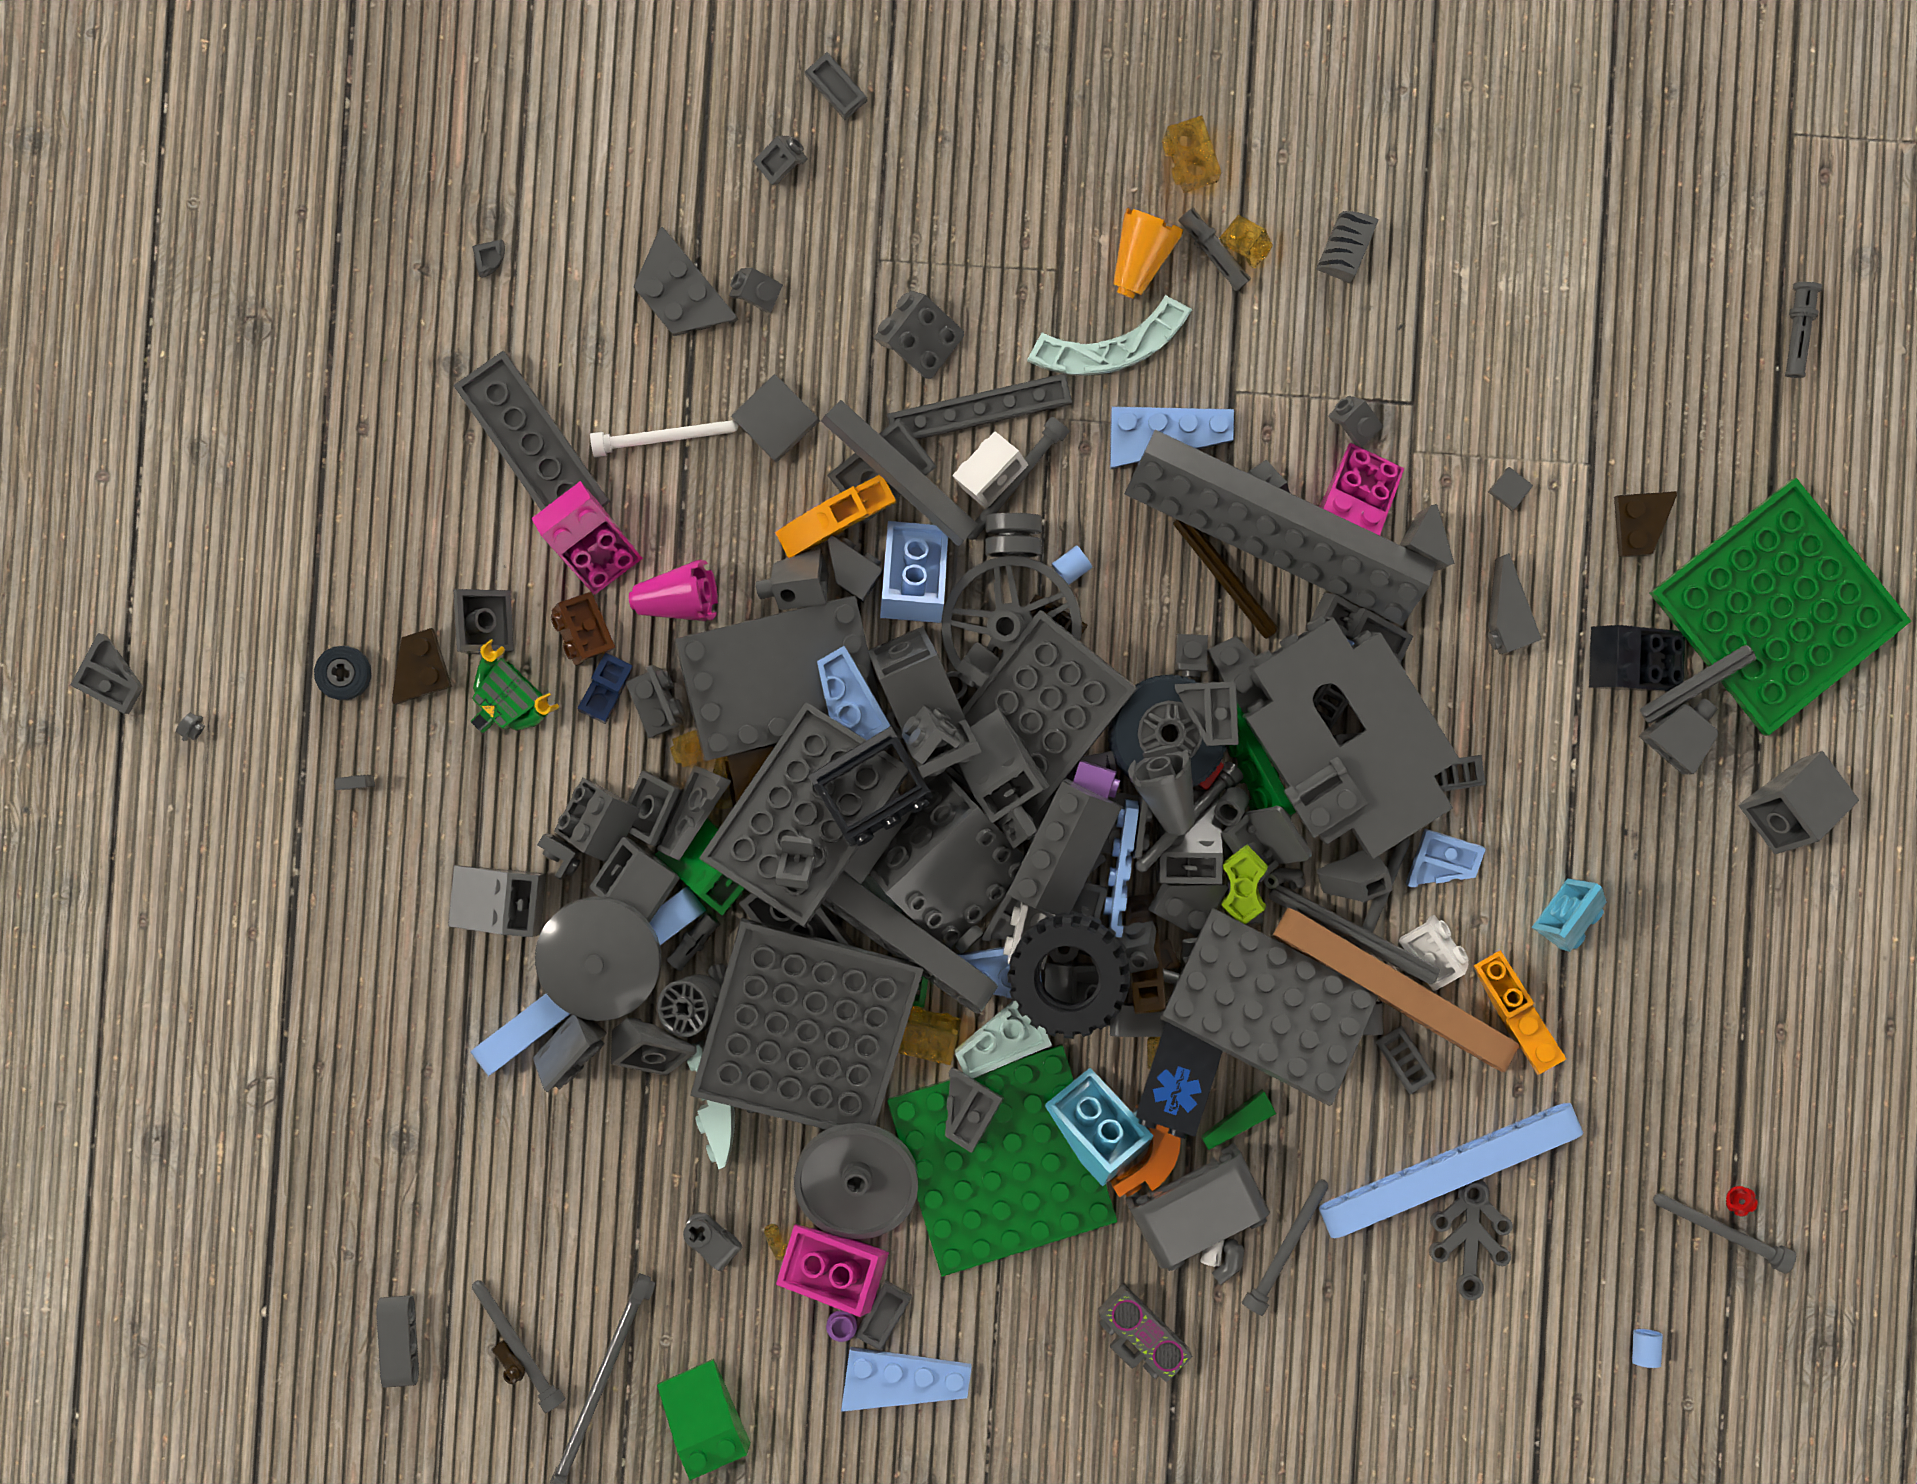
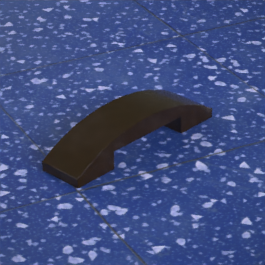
(1147, 985)

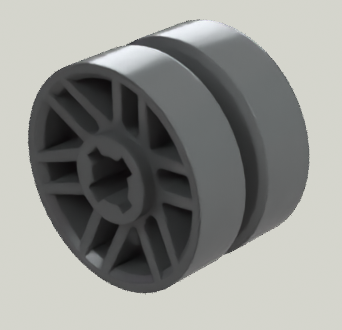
(1013, 535)
(688, 1004)

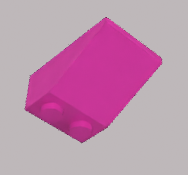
(832, 1269)

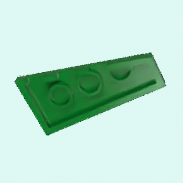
(1258, 771)

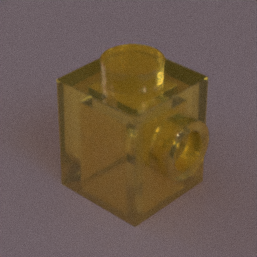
(687, 749)

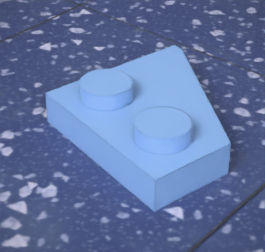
(1444, 859)

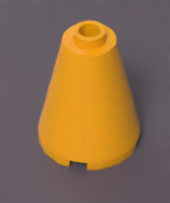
(1142, 251)

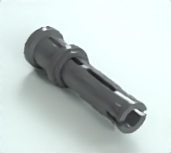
(1803, 314)

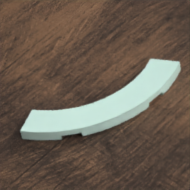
(1113, 353)

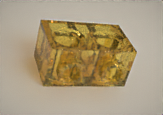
(1199, 153)

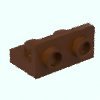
(581, 628)

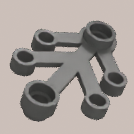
(1471, 1232)

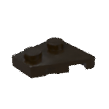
(1641, 521)
(419, 667)

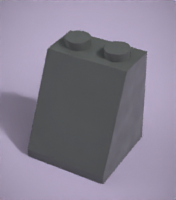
(1800, 804)

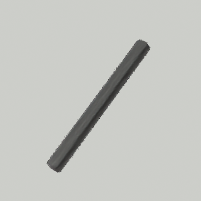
(1356, 934)

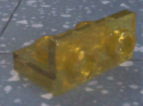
(930, 1036)

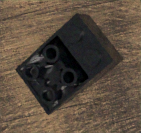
(1636, 658)

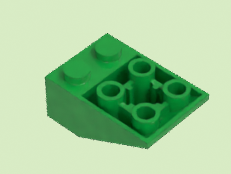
(703, 879)

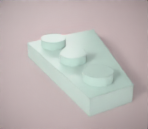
(1000, 1042)

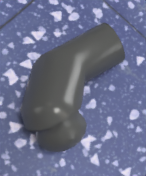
(1233, 1261)

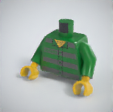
(506, 694)

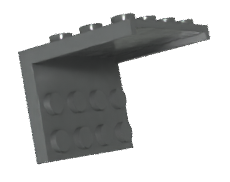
(947, 863)

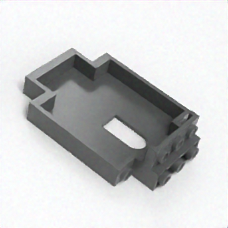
(1388, 761)

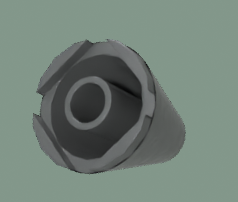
(1166, 787)

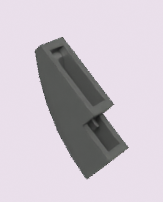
(1357, 620)

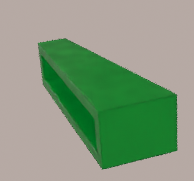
(1242, 1118)

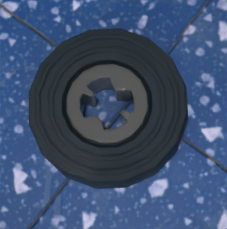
(353, 661)

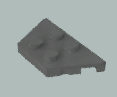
(679, 290)

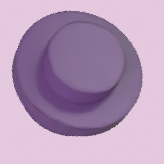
(841, 1326)

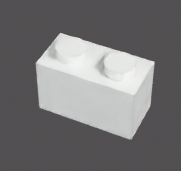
(990, 469)

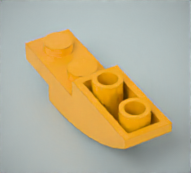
(835, 516)
(1518, 1012)

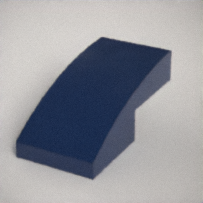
(605, 688)

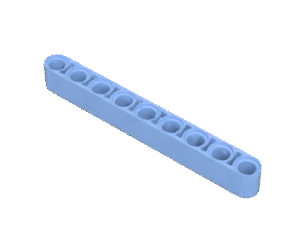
(545, 1014)
(1450, 1170)

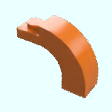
(1154, 1166)

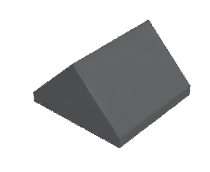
(1428, 537)
(483, 617)
(656, 803)

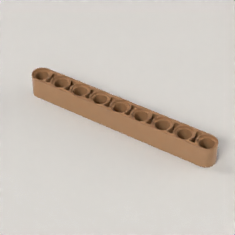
(1397, 990)

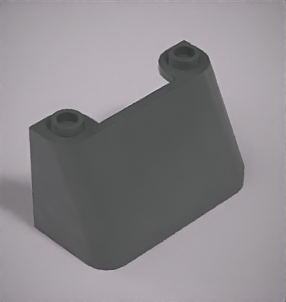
(1199, 1209)

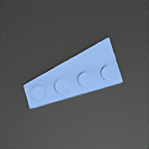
(1195, 427)
(1118, 876)
(897, 1379)

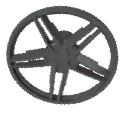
(1008, 619)

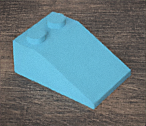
(1571, 913)
(1098, 1126)

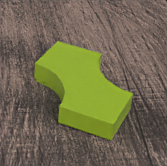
(1244, 872)

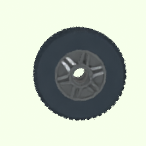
(1140, 725)

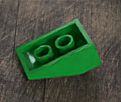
(703, 1419)

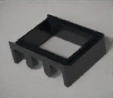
(886, 816)

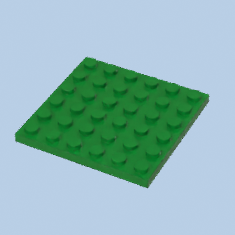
(1788, 593)
(1018, 1183)

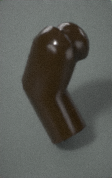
(513, 1367)

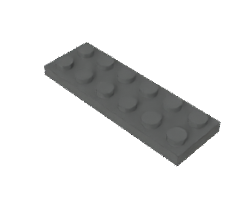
(524, 432)

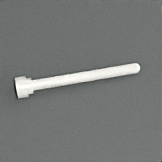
(604, 443)

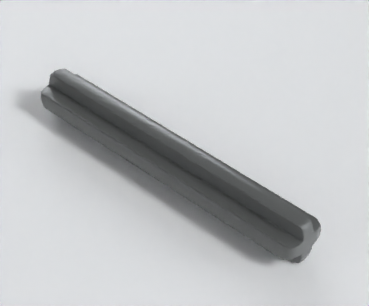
(1698, 684)

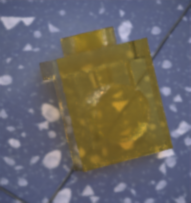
(1247, 240)

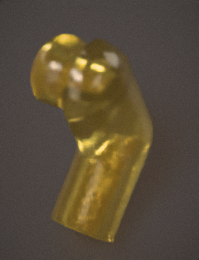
(775, 1241)

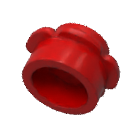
(1740, 1193)

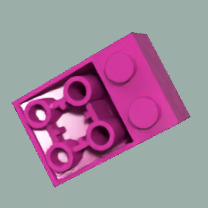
(1362, 488)
(586, 538)

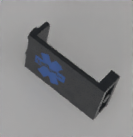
(1178, 1082)

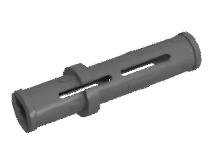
(1211, 245)

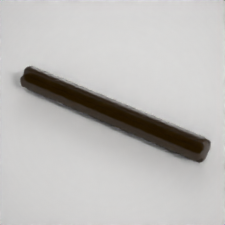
(1227, 579)

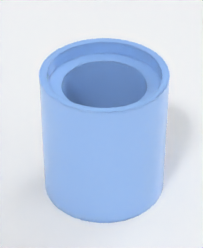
(1072, 565)
(1647, 1348)

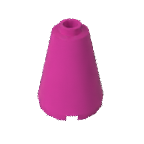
(677, 594)

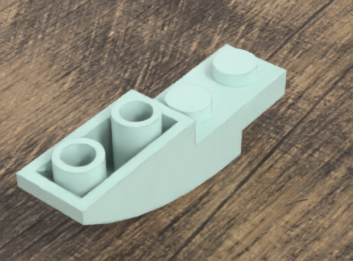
(715, 1120)

